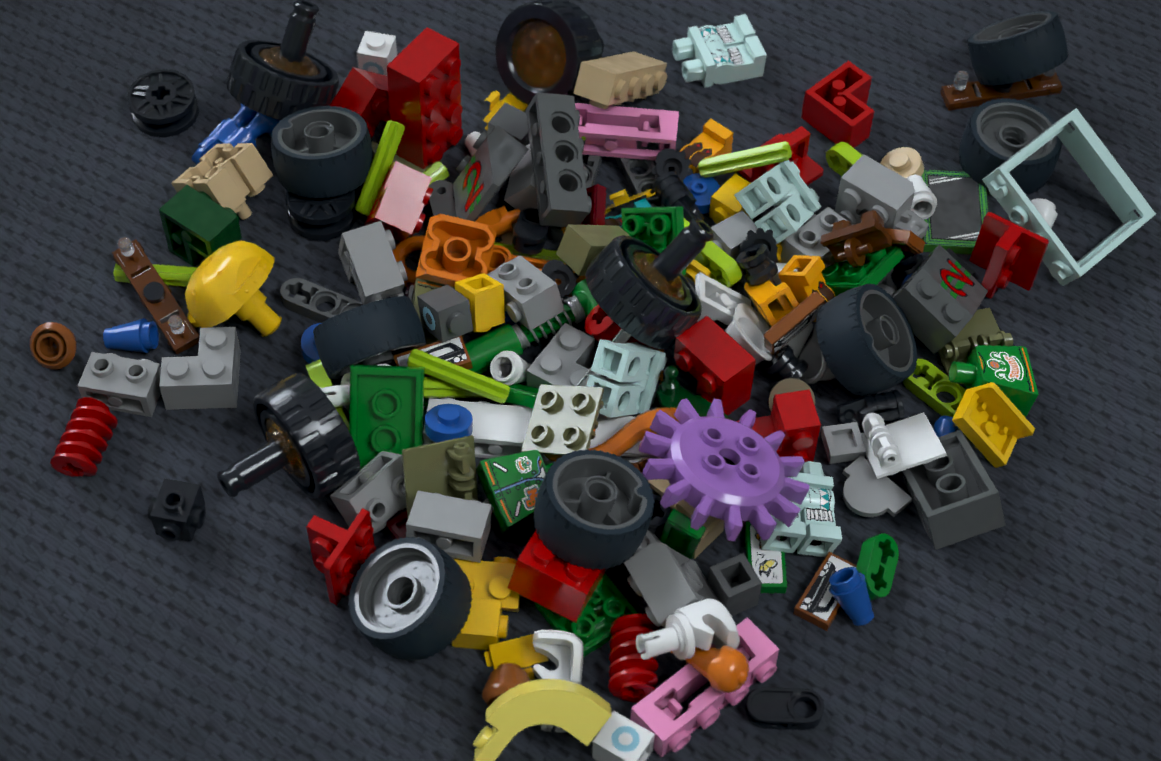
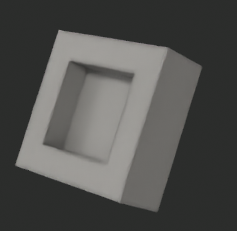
(843, 442)

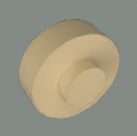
(904, 162)

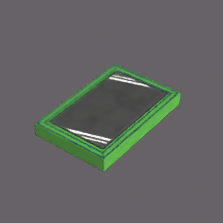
(958, 211)

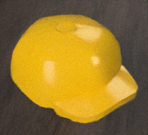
(230, 285)

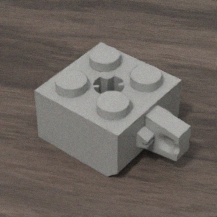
(877, 188)
(665, 579)

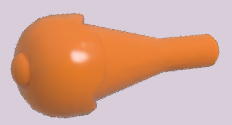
(723, 667)

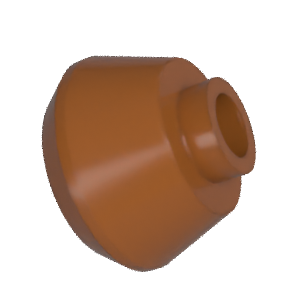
(53, 345)
(502, 679)

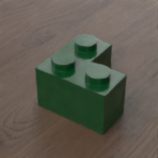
(197, 225)

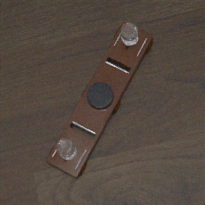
(972, 94)
(155, 295)

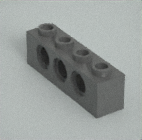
(557, 160)

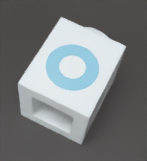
(376, 52)
(622, 741)

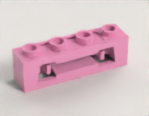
(617, 130)
(662, 709)

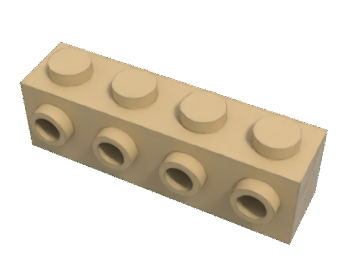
(620, 79)

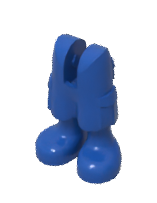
(233, 132)

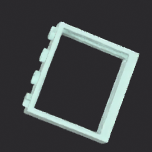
(1103, 173)

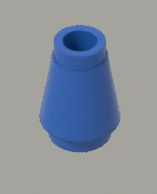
(132, 336)
(852, 594)

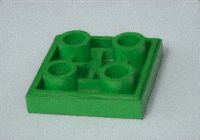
(654, 225)
(877, 265)
(597, 617)

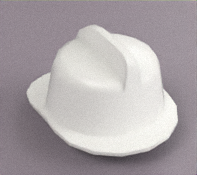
(748, 331)

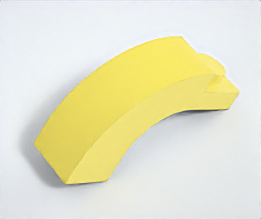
(541, 702)

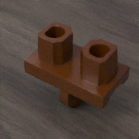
(857, 240)

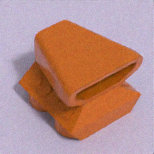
(455, 250)

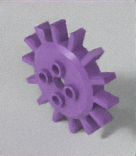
(695, 467)

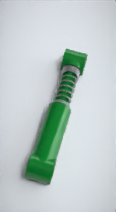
(517, 338)

